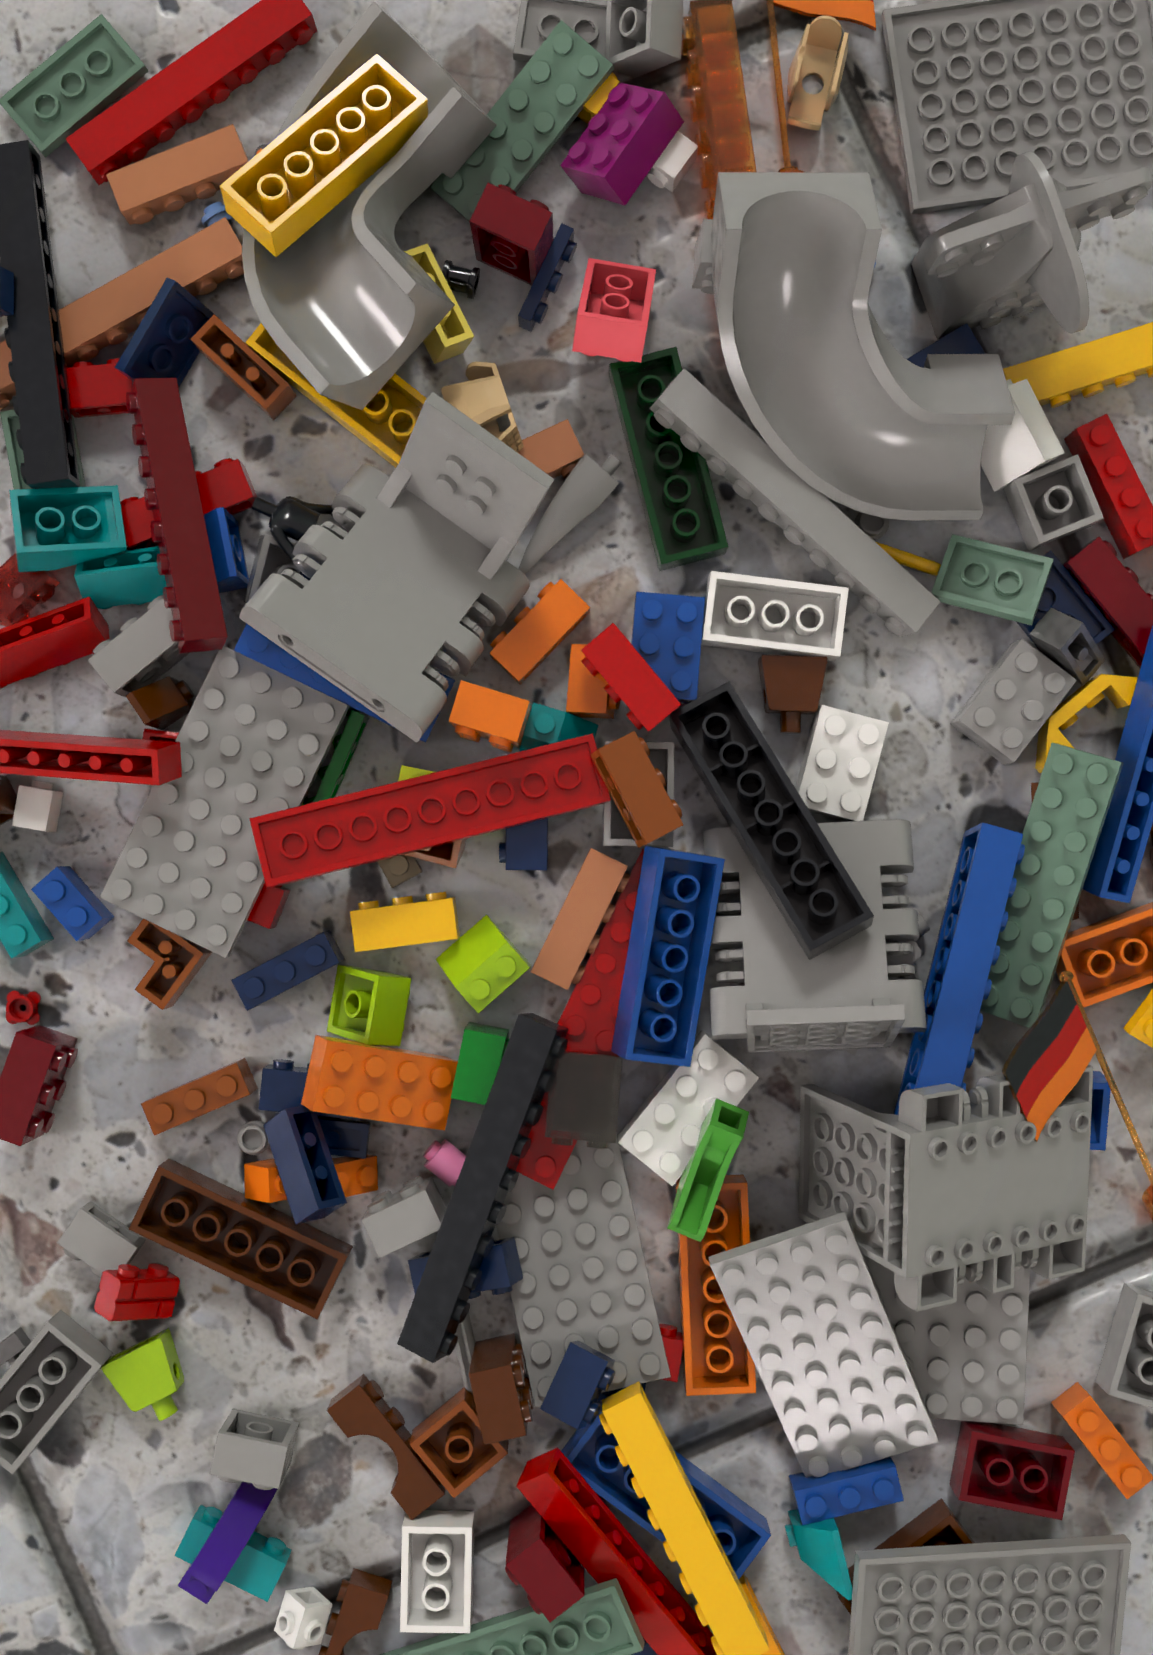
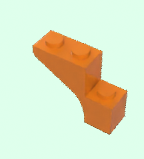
(354, 1174)

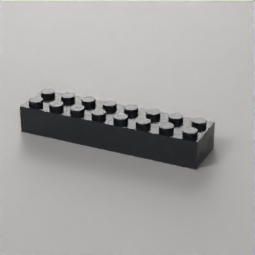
(770, 821)

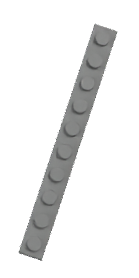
(794, 505)

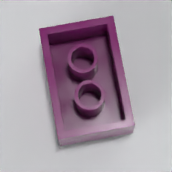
(622, 143)

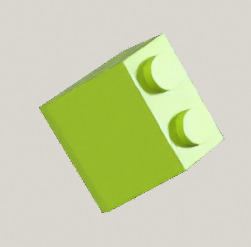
(482, 963)
(369, 1005)

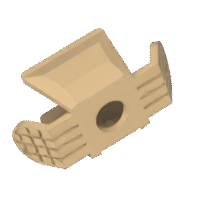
(816, 57)
(484, 401)

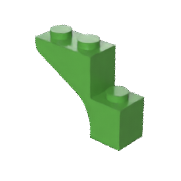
(706, 1169)

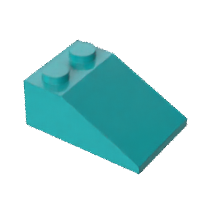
(65, 526)

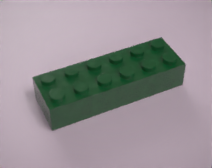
(669, 477)

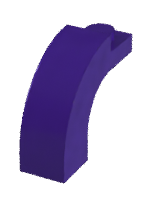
(226, 1541)

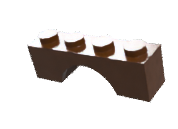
(363, 1411)
(361, 1609)

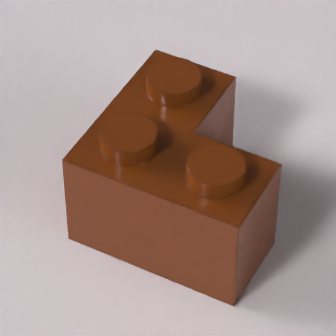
(174, 965)

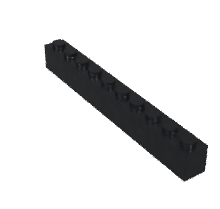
(35, 327)
(483, 1187)

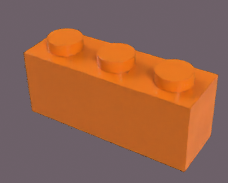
(539, 630)
(1102, 1440)

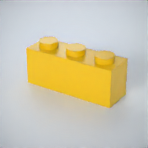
(404, 922)

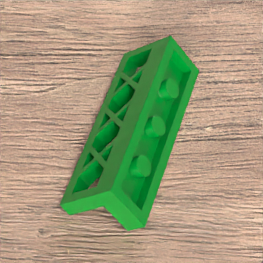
(341, 758)

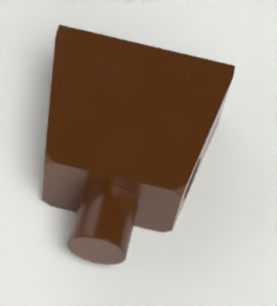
(791, 687)

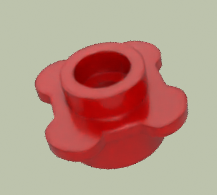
(13, 1007)

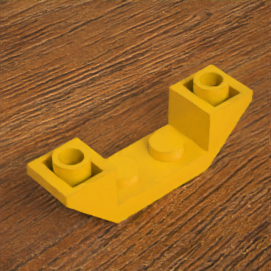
(1118, 690)

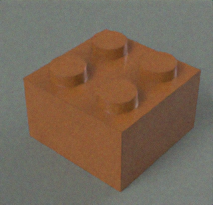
(454, 1445)

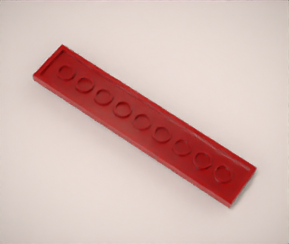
(428, 811)
(590, 1023)

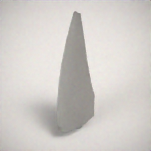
(576, 499)

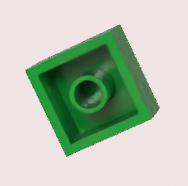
(478, 1062)

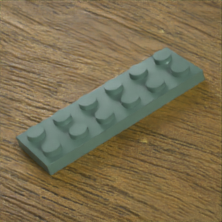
(529, 118)

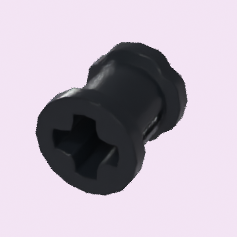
(455, 275)

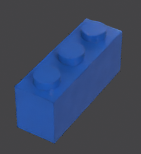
(846, 1491)

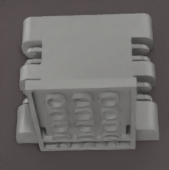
(408, 570)
(844, 992)
(951, 1184)

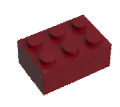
(511, 232)
(33, 1082)
(1012, 1468)
(543, 1565)

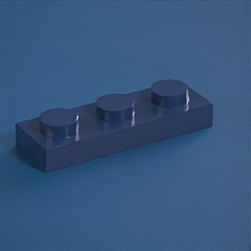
(548, 278)

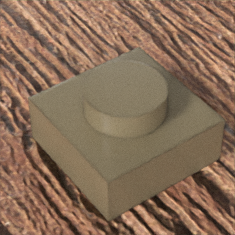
(399, 869)

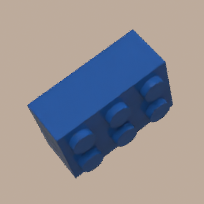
(670, 638)

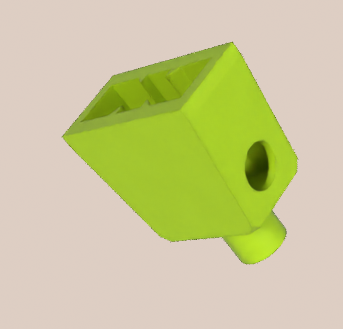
(147, 1374)

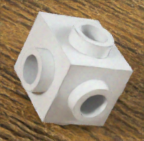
(303, 1617)

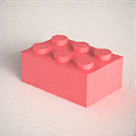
(614, 310)

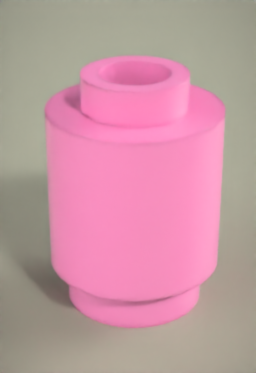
(444, 1161)

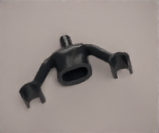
(290, 519)

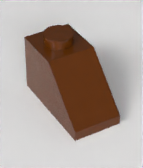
(162, 702)

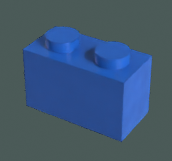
(72, 903)

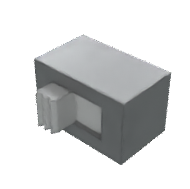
(12, 1345)

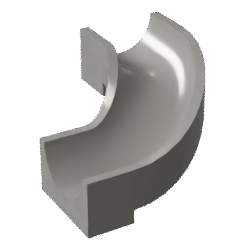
(345, 292)
(816, 366)

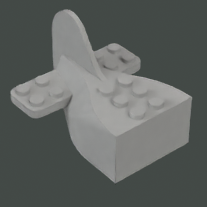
(1020, 250)

